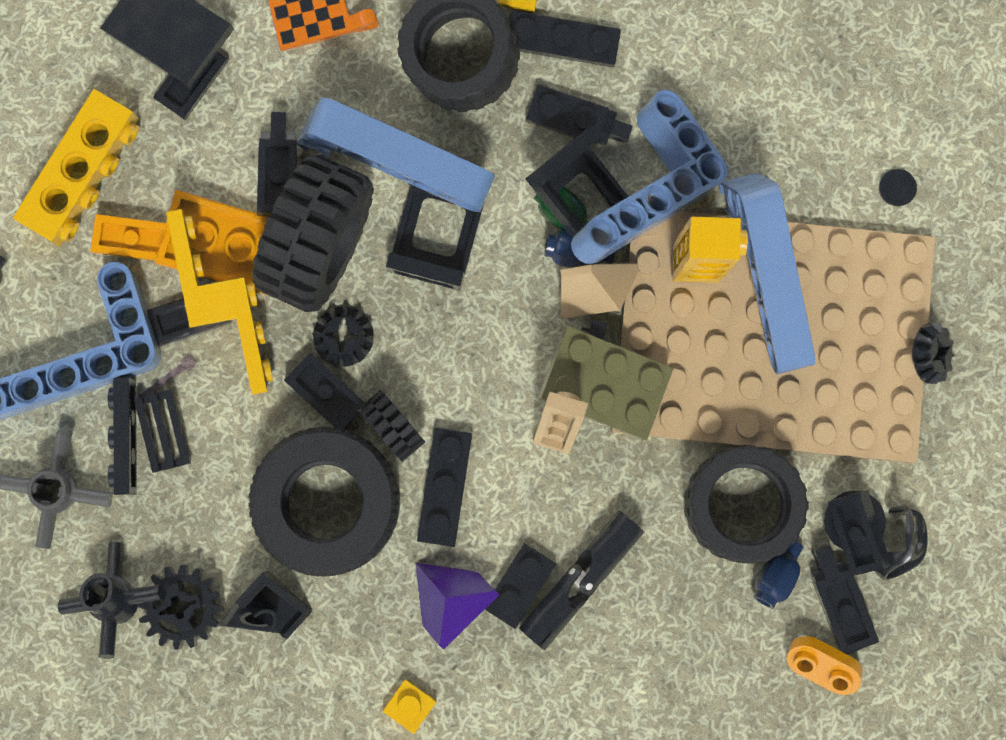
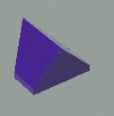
(450, 600)

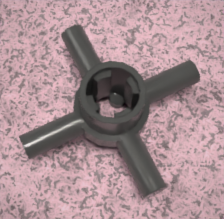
(68, 492)

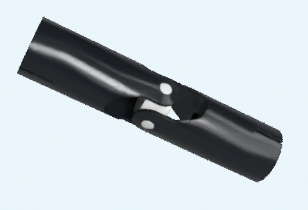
(602, 556)

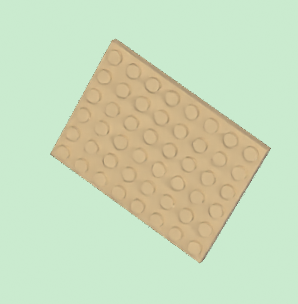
(863, 310)

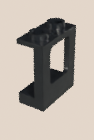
(566, 165)
(425, 265)

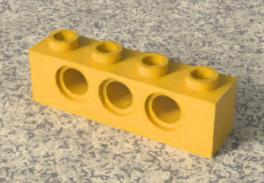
(77, 147)
(708, 249)

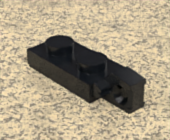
(574, 115)
(275, 163)
(842, 603)

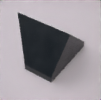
(267, 607)

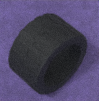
(483, 88)
(792, 497)

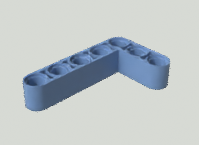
(394, 152)
(693, 174)
(773, 269)
(85, 363)

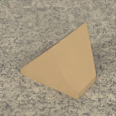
(595, 288)

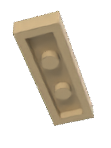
(560, 421)

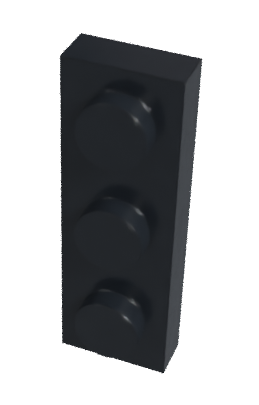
(566, 38)
(123, 437)
(444, 487)

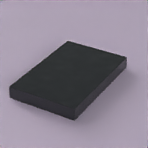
(169, 34)

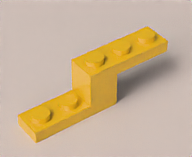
(218, 300)

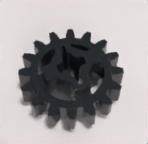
(185, 625)

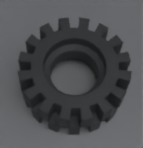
(391, 425)

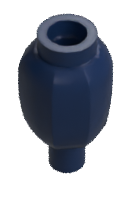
(560, 250)
(778, 577)

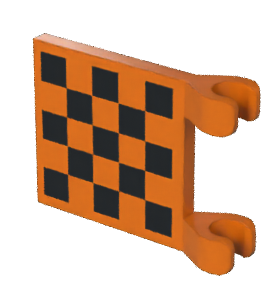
(315, 21)

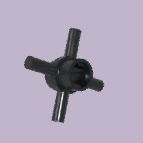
(110, 599)

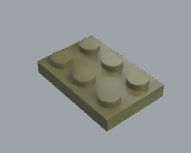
(615, 382)

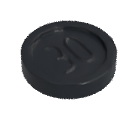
(897, 187)

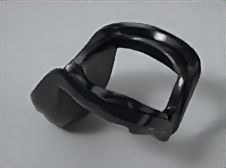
(907, 560)

